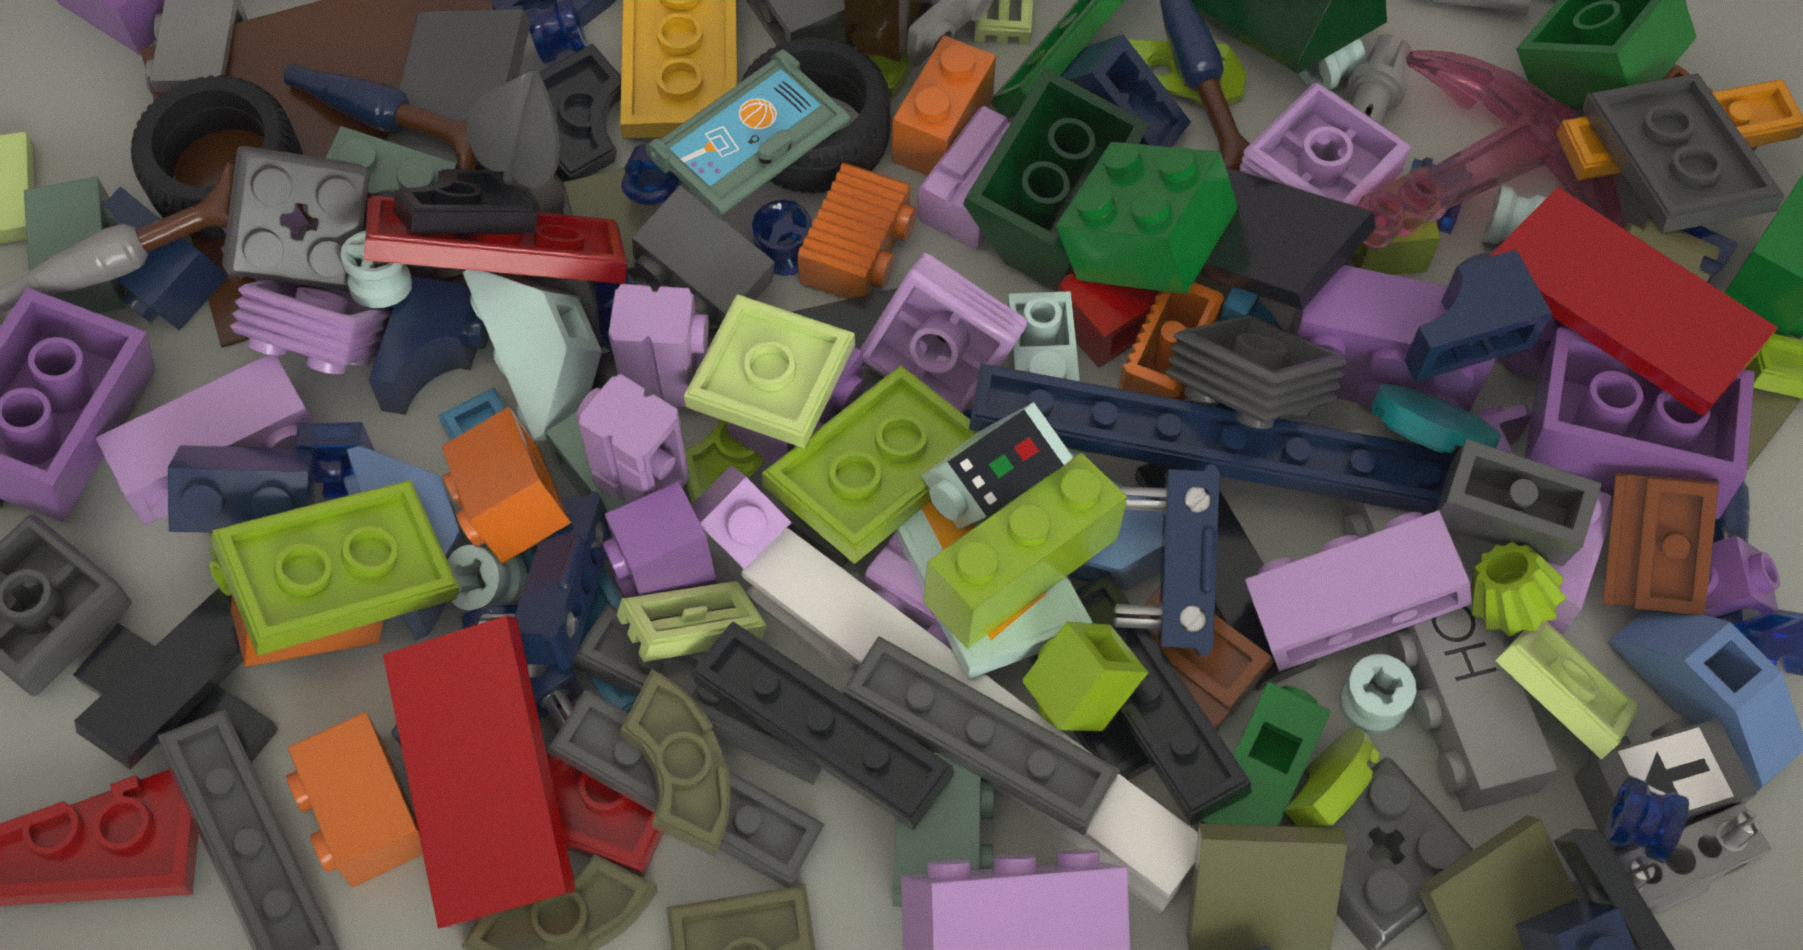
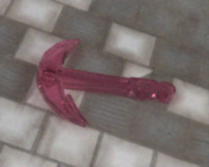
(1516, 148)

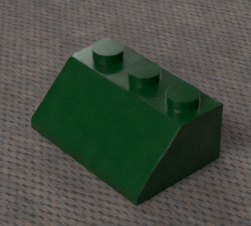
(1294, 30)
(1041, 169)

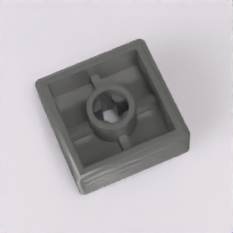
(272, 184)
(1254, 370)
(72, 609)
(1382, 896)

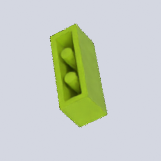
(1023, 550)

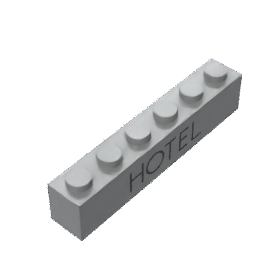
(1466, 699)

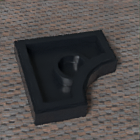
(581, 95)
(464, 204)

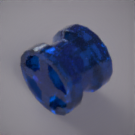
(556, 30)
(776, 223)
(1646, 819)

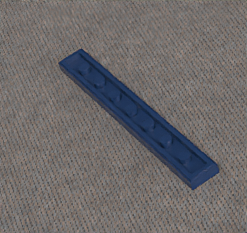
(1203, 435)

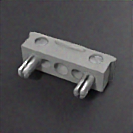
(1703, 855)

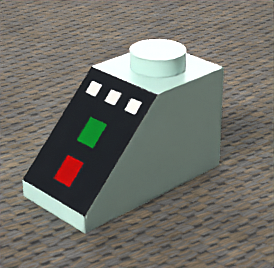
(995, 466)

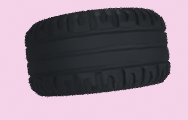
(849, 77)
(191, 113)

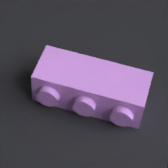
(241, 409)
(1359, 589)
(1018, 904)

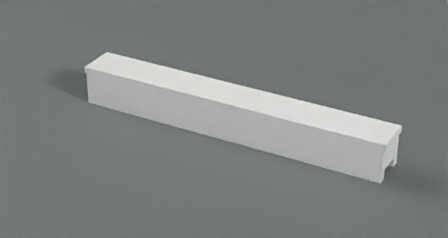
(841, 623)

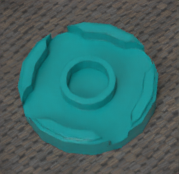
(1430, 419)

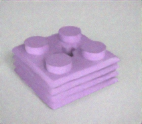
(1326, 149)
(945, 304)
(310, 322)

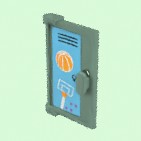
(767, 117)

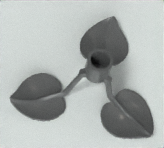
(518, 134)

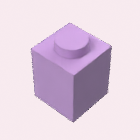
(739, 516)

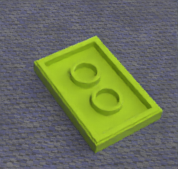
(867, 463)
(334, 566)

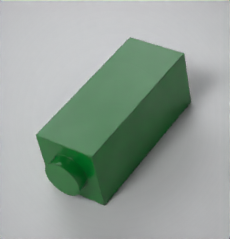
(1274, 755)

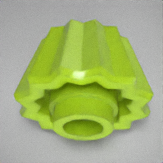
(1515, 589)

